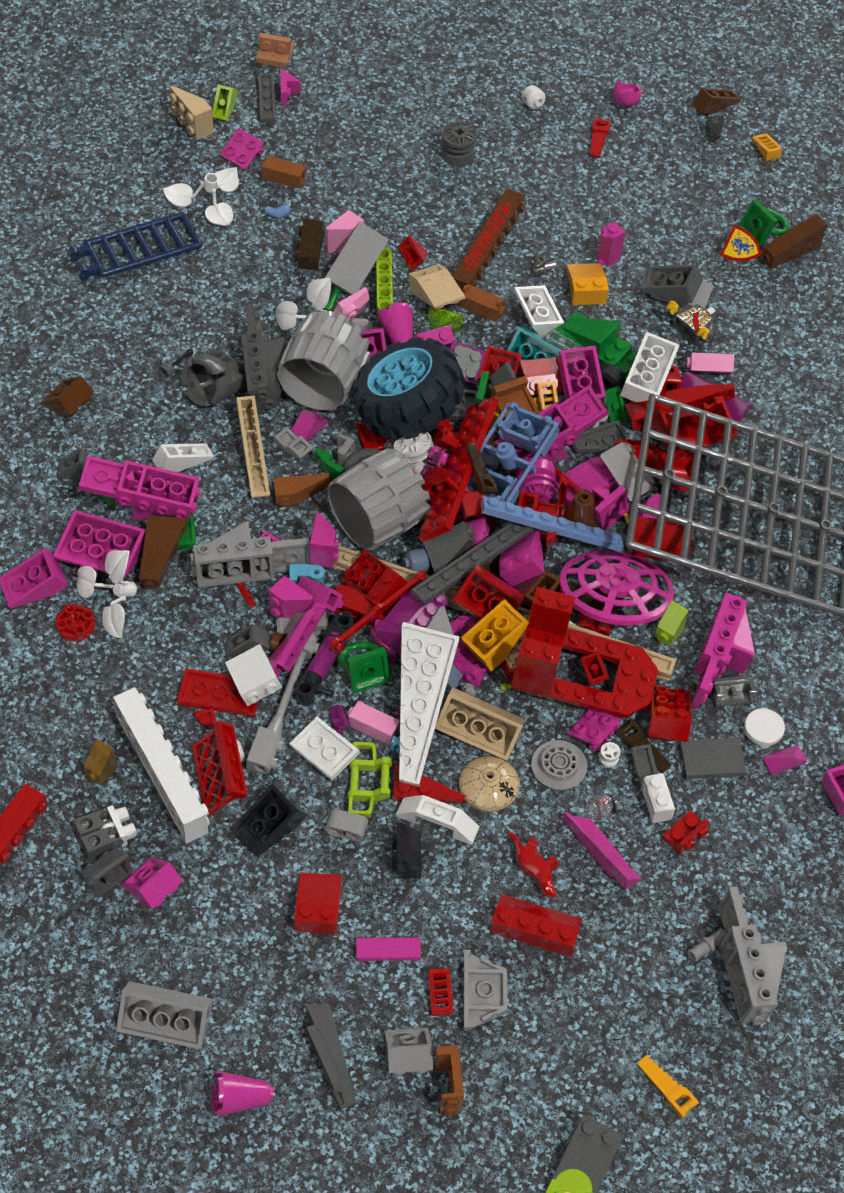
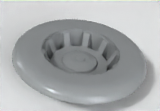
(560, 757)

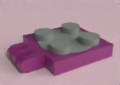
(468, 359)

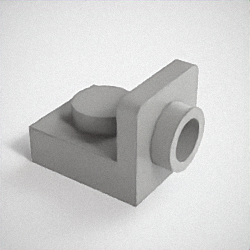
(346, 448)

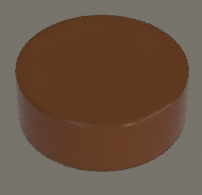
(276, 641)

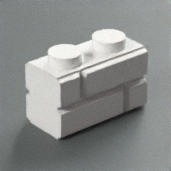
(657, 798)

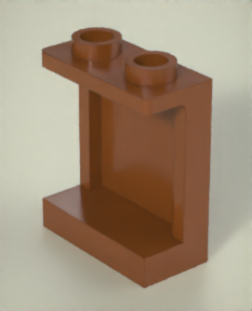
(516, 392)
(448, 1059)

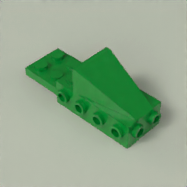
(603, 335)

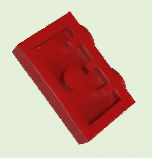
(686, 832)

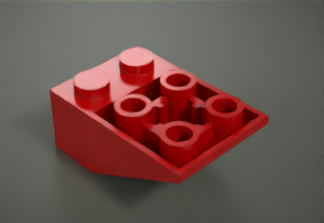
(373, 579)
(670, 714)

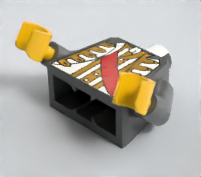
(693, 321)

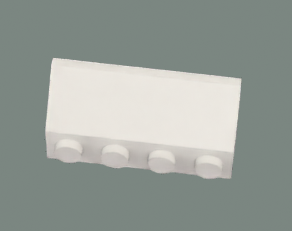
(649, 368)

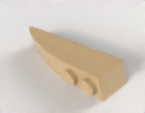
(252, 446)

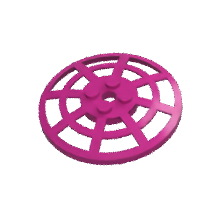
(617, 581)

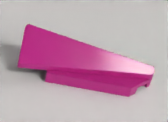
(293, 644)
(602, 850)

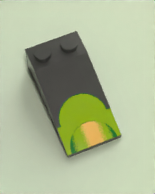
(586, 1158)

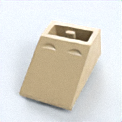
(192, 112)
(435, 286)

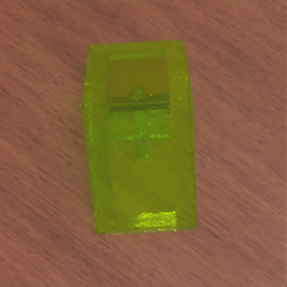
(441, 318)

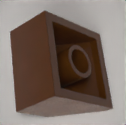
(68, 396)

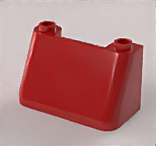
(689, 424)

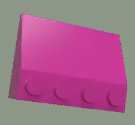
(92, 537)

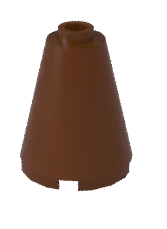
(582, 509)

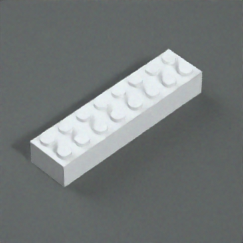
(162, 765)

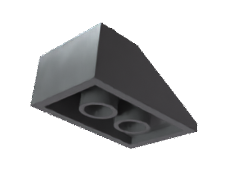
(673, 282)

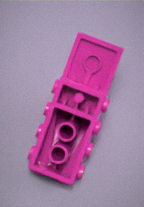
(573, 417)
(143, 487)
(726, 646)

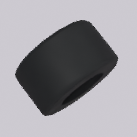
(613, 374)

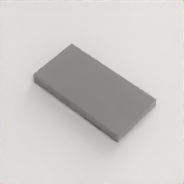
(356, 258)

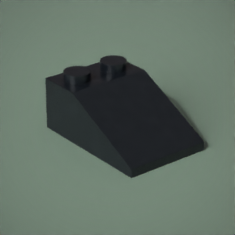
(269, 820)

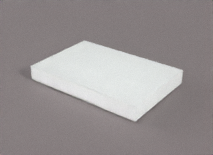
(324, 748)

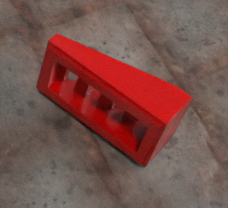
(434, 980)

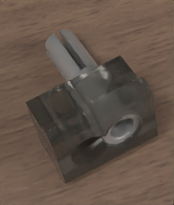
(538, 265)

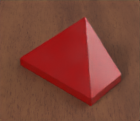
(412, 252)

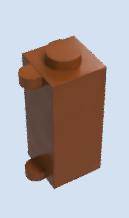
(283, 172)
(482, 303)

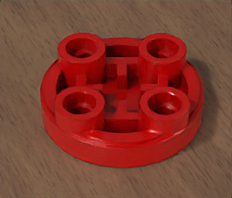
(75, 623)

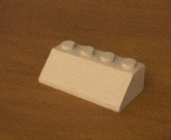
(479, 723)

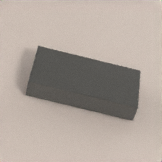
(643, 762)

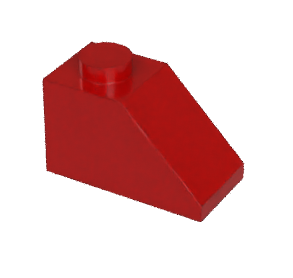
(439, 482)
(595, 668)

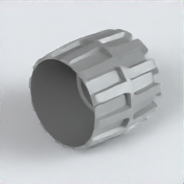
(322, 361)
(378, 499)

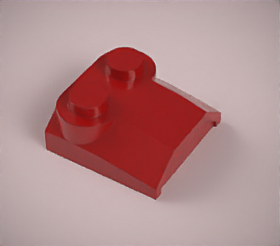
(497, 358)

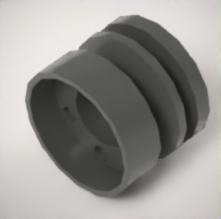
(458, 143)

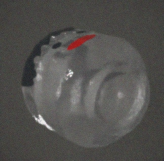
(602, 807)

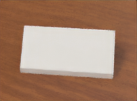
(539, 308)

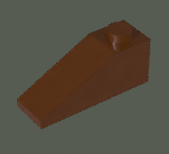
(713, 100)

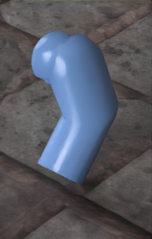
(279, 212)

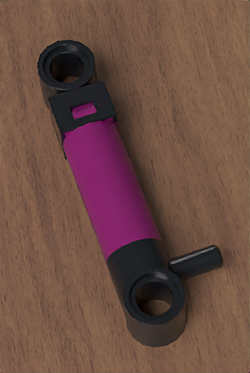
(322, 662)

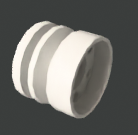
(417, 450)

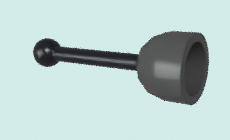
(167, 369)

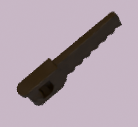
(481, 474)
(639, 739)

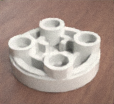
(764, 727)

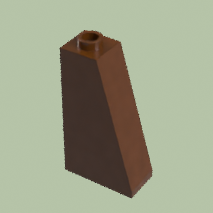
(796, 242)
(159, 548)

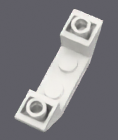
(439, 813)

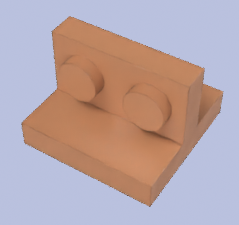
(274, 50)

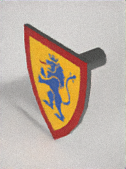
(740, 245)

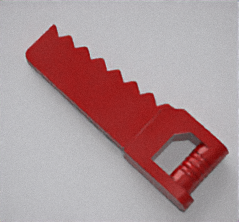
(599, 135)

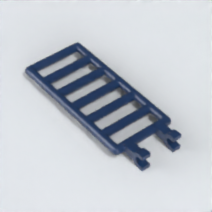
(87, 249)

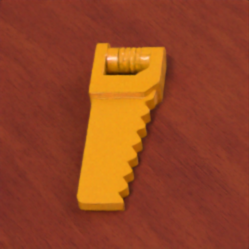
(668, 1087)

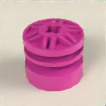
(541, 482)

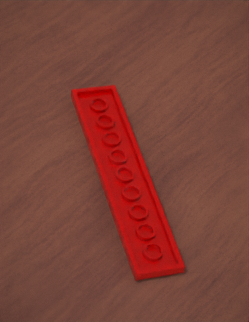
(472, 430)

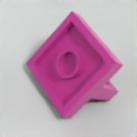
(611, 506)

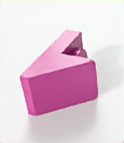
(288, 85)

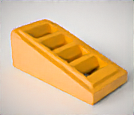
(768, 152)
(541, 399)

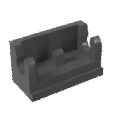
(733, 691)

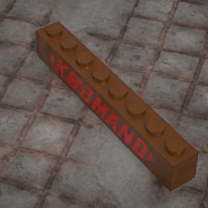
(489, 239)

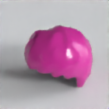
(626, 94)

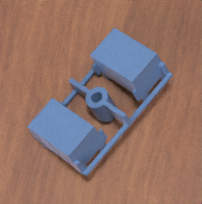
(523, 431)

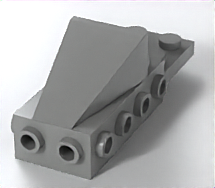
(238, 553)
(751, 966)

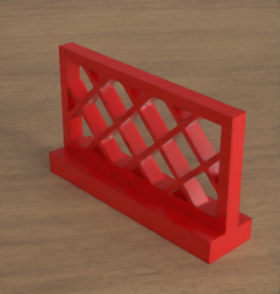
(229, 763)

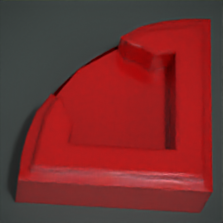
(206, 717)

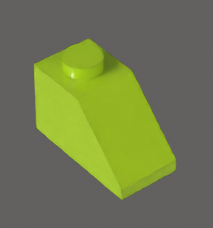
(224, 102)
(671, 624)

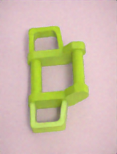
(382, 764)

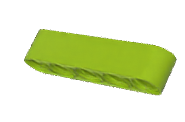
(384, 289)

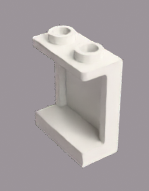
(253, 675)

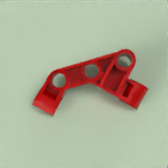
(657, 458)

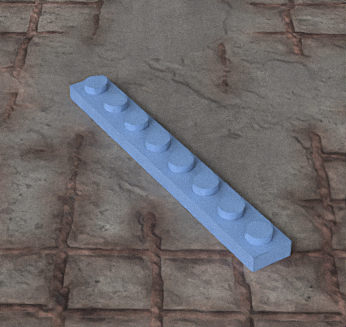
(547, 522)

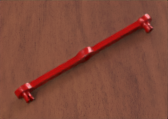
(377, 610)

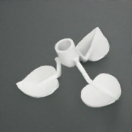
(218, 214)
(317, 293)
(115, 565)

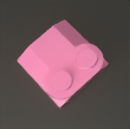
(353, 304)

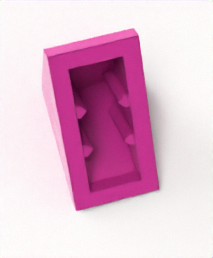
(308, 424)

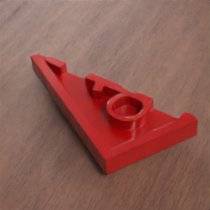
(427, 788)

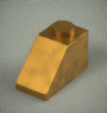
(100, 763)

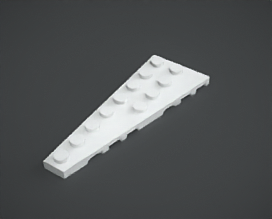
(425, 671)

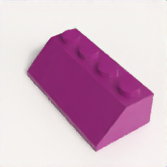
(408, 611)

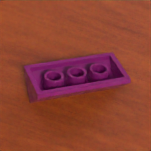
(736, 406)

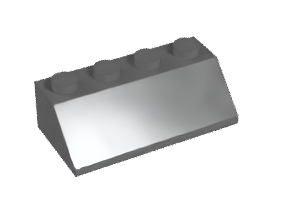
(164, 1014)

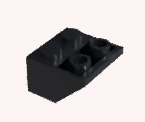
(406, 852)

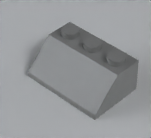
(623, 467)

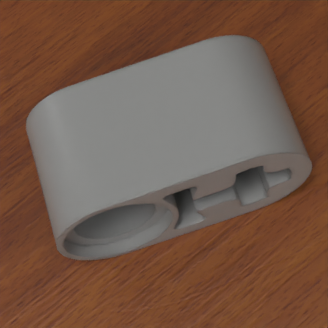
(346, 825)

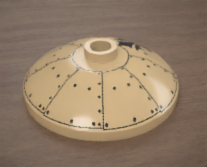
(489, 793)

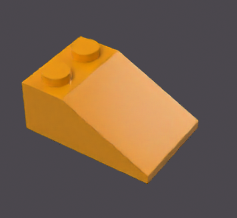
(587, 284)
(495, 635)

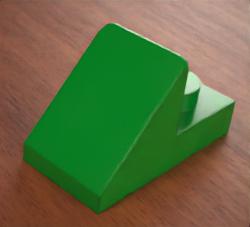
(615, 405)

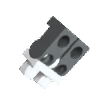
(103, 831)

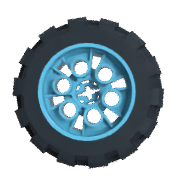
(408, 388)

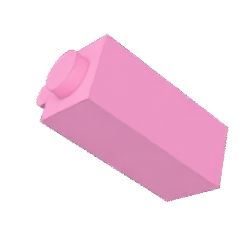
(710, 363)
(373, 722)

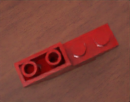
(444, 436)

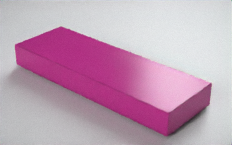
(388, 949)

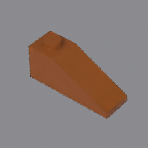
(295, 489)

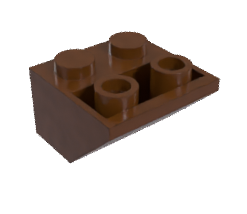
(528, 588)

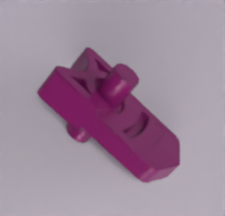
(339, 719)

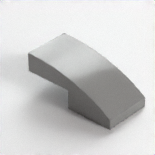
(292, 444)

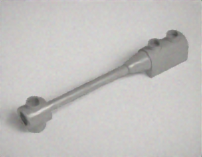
(268, 740)

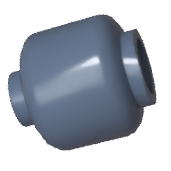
(416, 560)

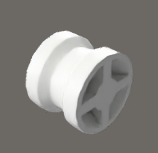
(611, 750)

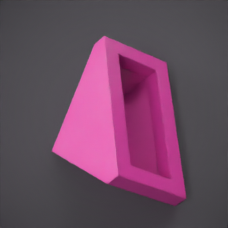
(784, 760)

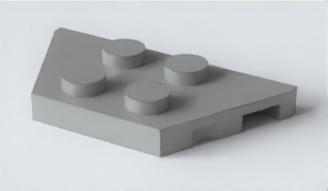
(483, 991)

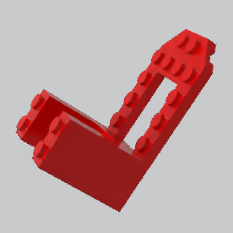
(541, 653)

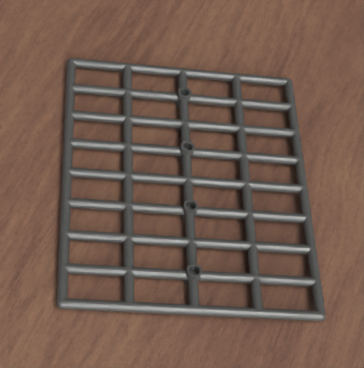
(721, 494)

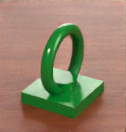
(761, 222)
(365, 669)

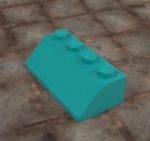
(532, 346)

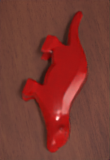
(535, 865)

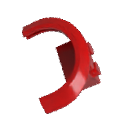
(533, 501)

